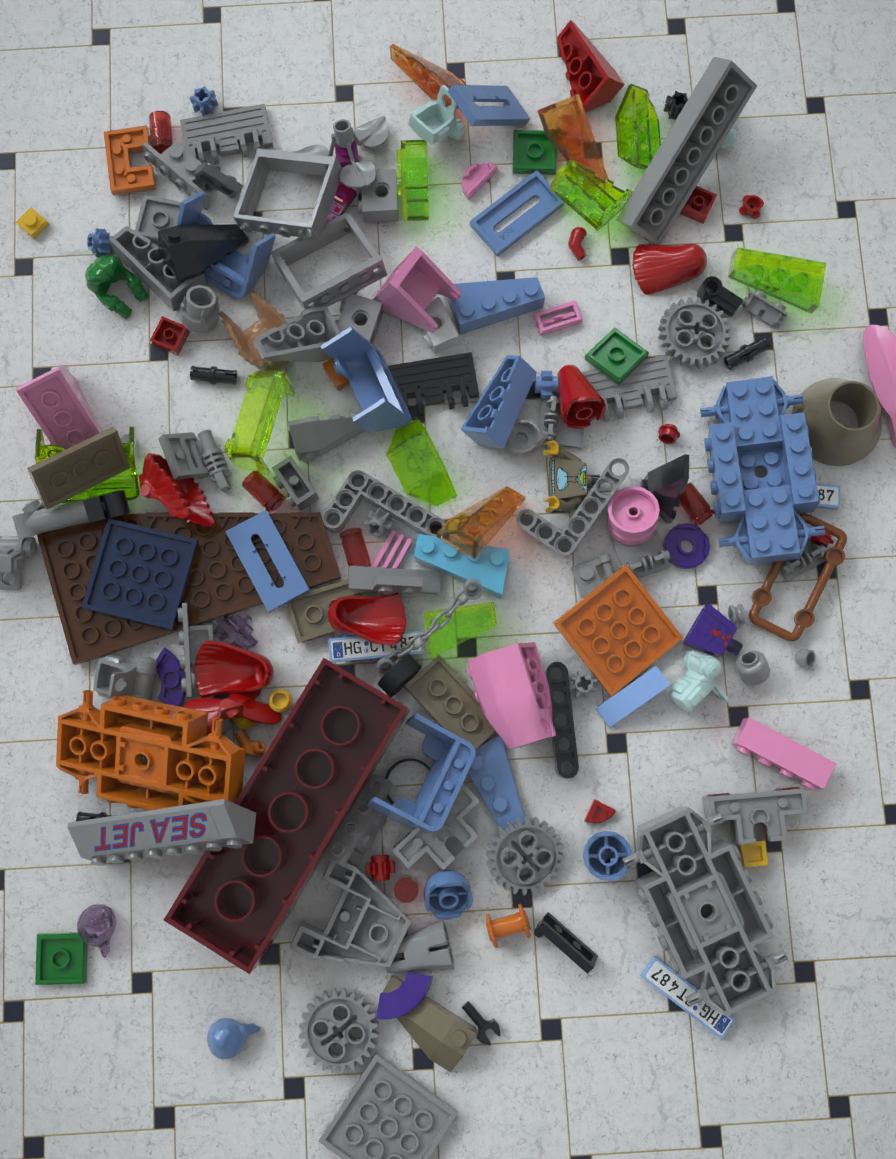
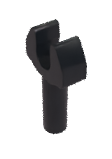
(481, 1023)

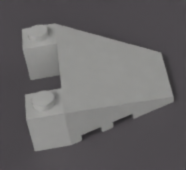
(363, 924)

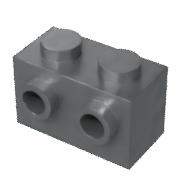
(295, 482)

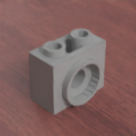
(380, 208)
(360, 308)

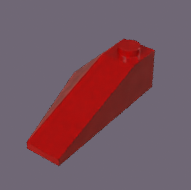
(587, 69)

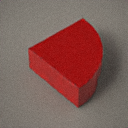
(599, 812)

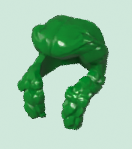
(109, 270)

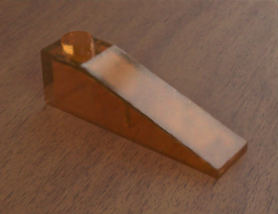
(424, 73)
(571, 134)
(478, 524)

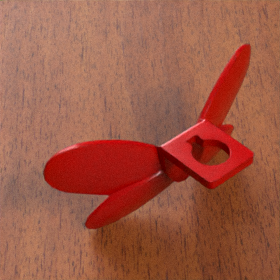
(235, 706)

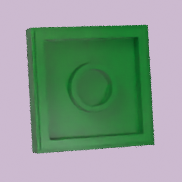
(533, 152)
(616, 356)
(60, 959)

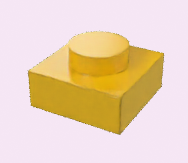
(32, 223)
(754, 854)

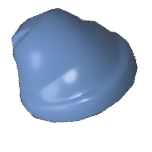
(228, 1037)

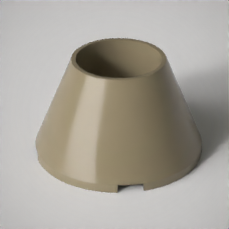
(830, 440)

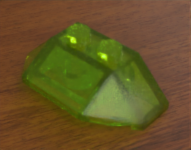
(637, 128)
(419, 465)

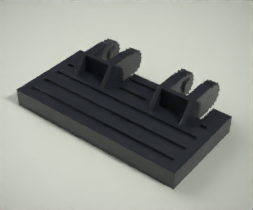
(435, 377)

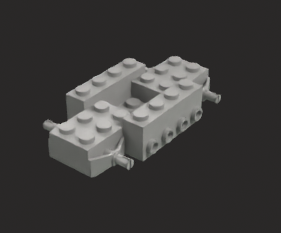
(697, 873)

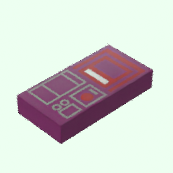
(342, 200)

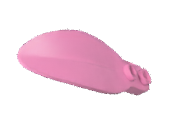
(881, 367)

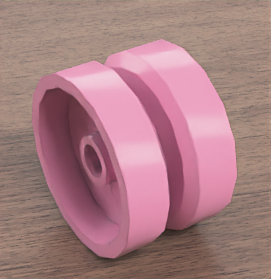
(632, 515)

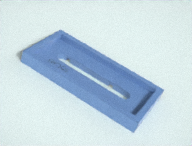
(508, 115)
(531, 187)
(241, 539)

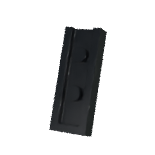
(566, 942)

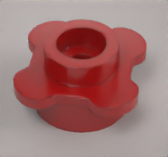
(751, 200)
(822, 539)

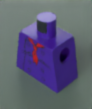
(712, 633)

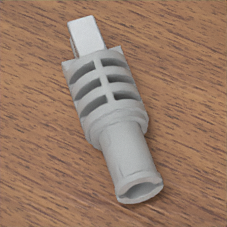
(215, 461)

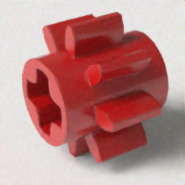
(380, 867)

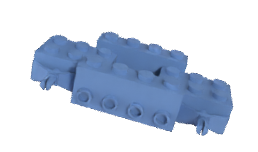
(760, 436)

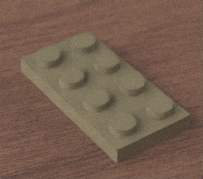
(79, 468)
(310, 610)
(450, 702)

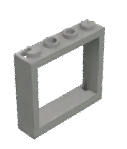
(288, 162)
(341, 285)

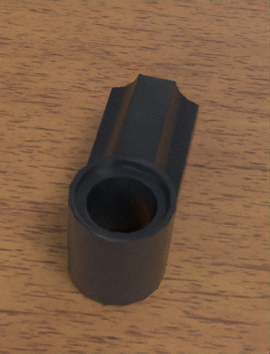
(721, 296)

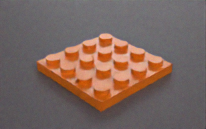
(618, 630)

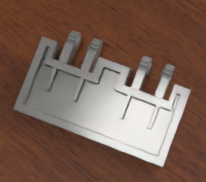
(226, 132)
(649, 378)

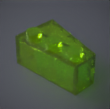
(414, 179)
(589, 195)
(465, 624)

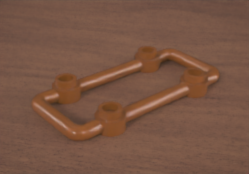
(803, 617)

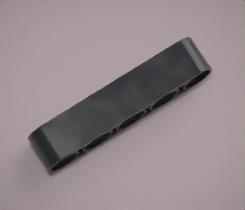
(567, 731)

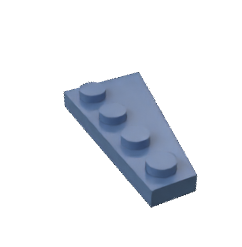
(495, 782)

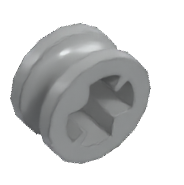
(736, 614)

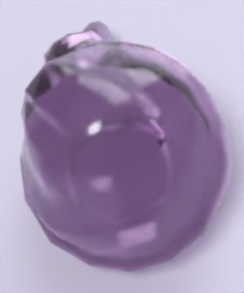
(97, 926)

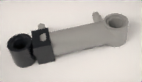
(71, 514)

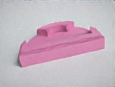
(476, 177)

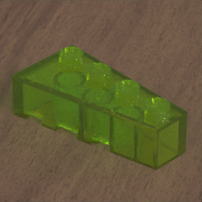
(780, 276)

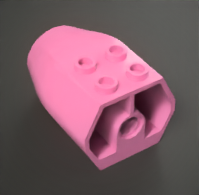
(514, 693)

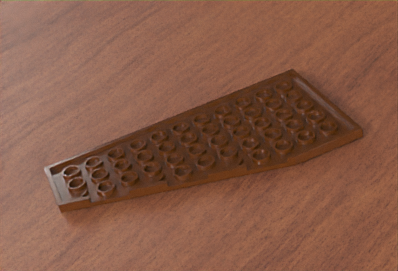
(215, 584)

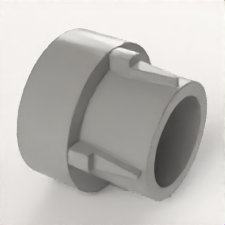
(199, 309)

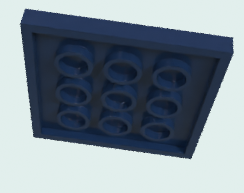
(140, 574)

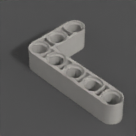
(390, 496)
(580, 514)

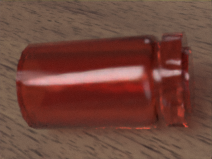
(160, 130)
(263, 491)
(695, 505)
(355, 547)
(406, 888)

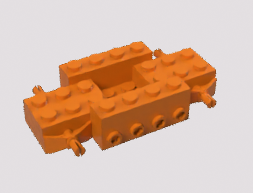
(182, 759)

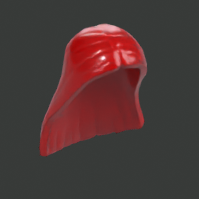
(667, 265)
(370, 618)
(229, 669)

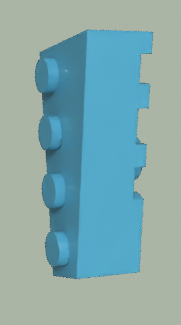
(488, 566)

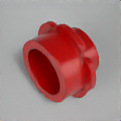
(668, 433)

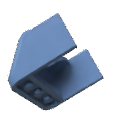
(234, 272)
(370, 380)
(450, 766)

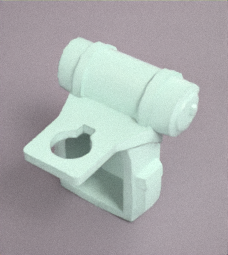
(436, 120)
(697, 681)

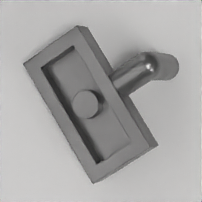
(213, 178)

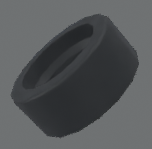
(399, 675)

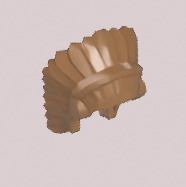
(244, 339)

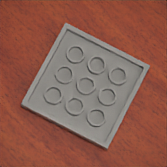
(388, 1117)

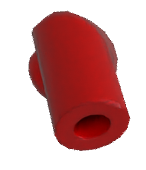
(575, 240)

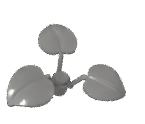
(371, 135)

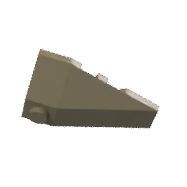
(436, 1030)

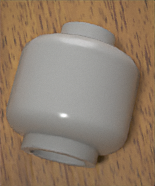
(752, 667)

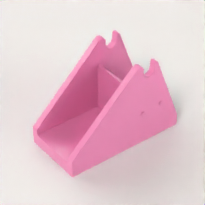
(413, 288)
(59, 407)

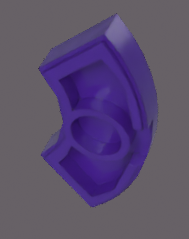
(170, 675)
(405, 998)

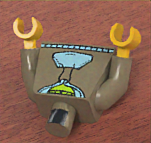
(566, 479)

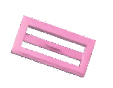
(559, 326)
(400, 538)

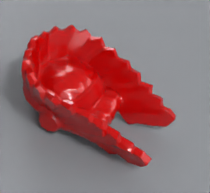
(179, 496)

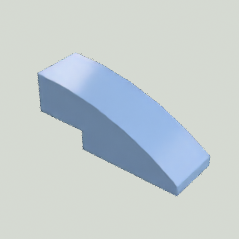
(632, 696)

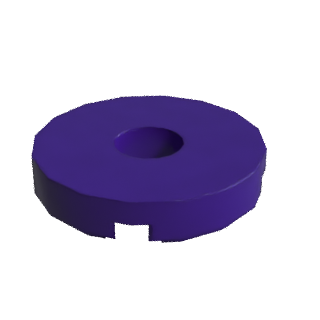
(696, 537)

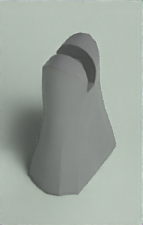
(424, 950)

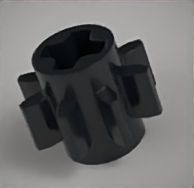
(675, 104)

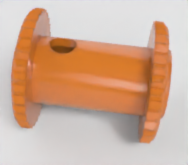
(508, 925)

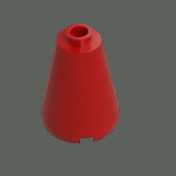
(578, 398)

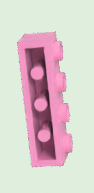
(783, 753)

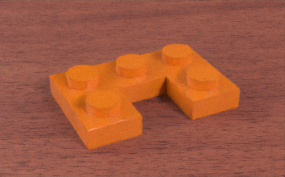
(121, 174)

